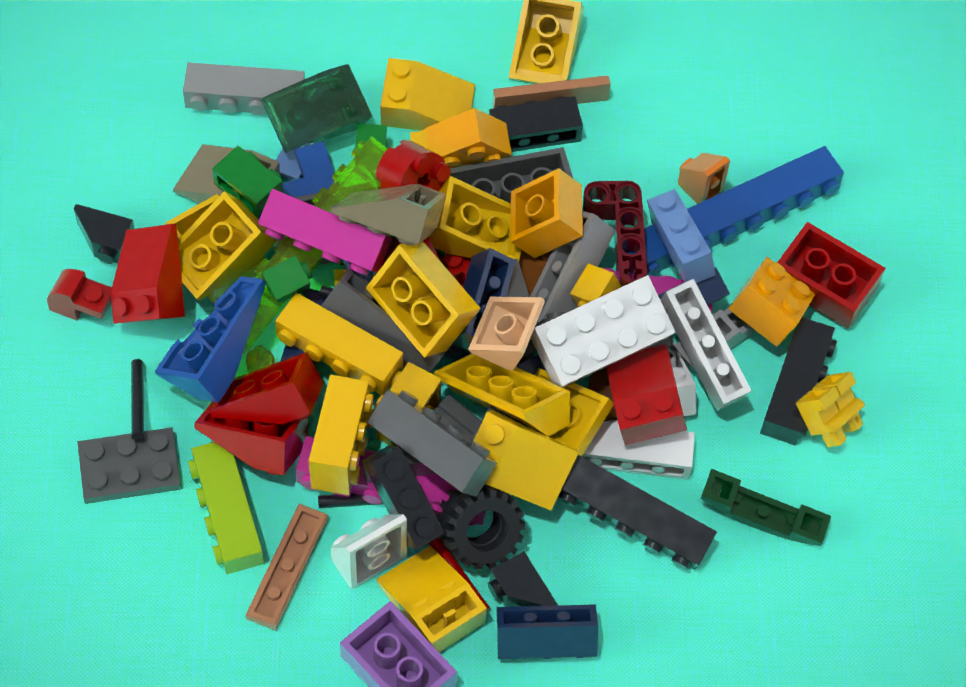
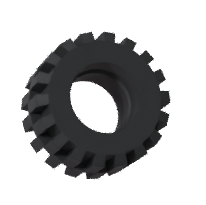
(496, 541)

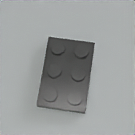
(128, 468)

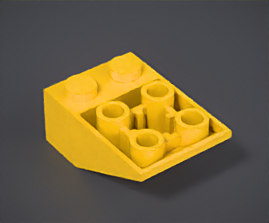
(434, 598)

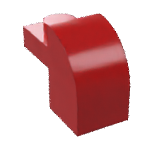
(78, 294)

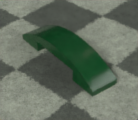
(763, 512)

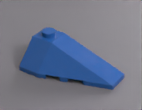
(212, 352)

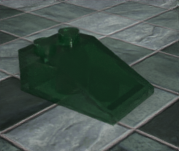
(317, 108)

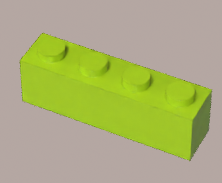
(227, 508)

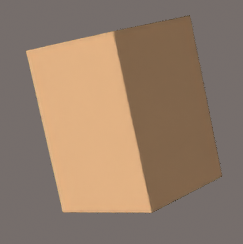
(506, 329)

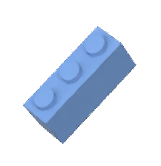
(681, 237)

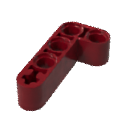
(622, 213)

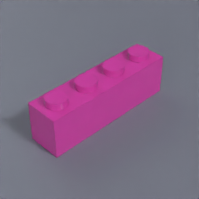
(324, 231)

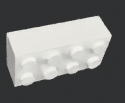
(602, 332)

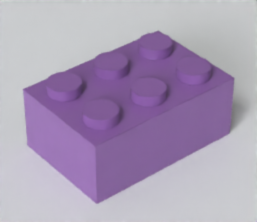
(394, 653)

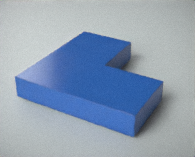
(315, 170)

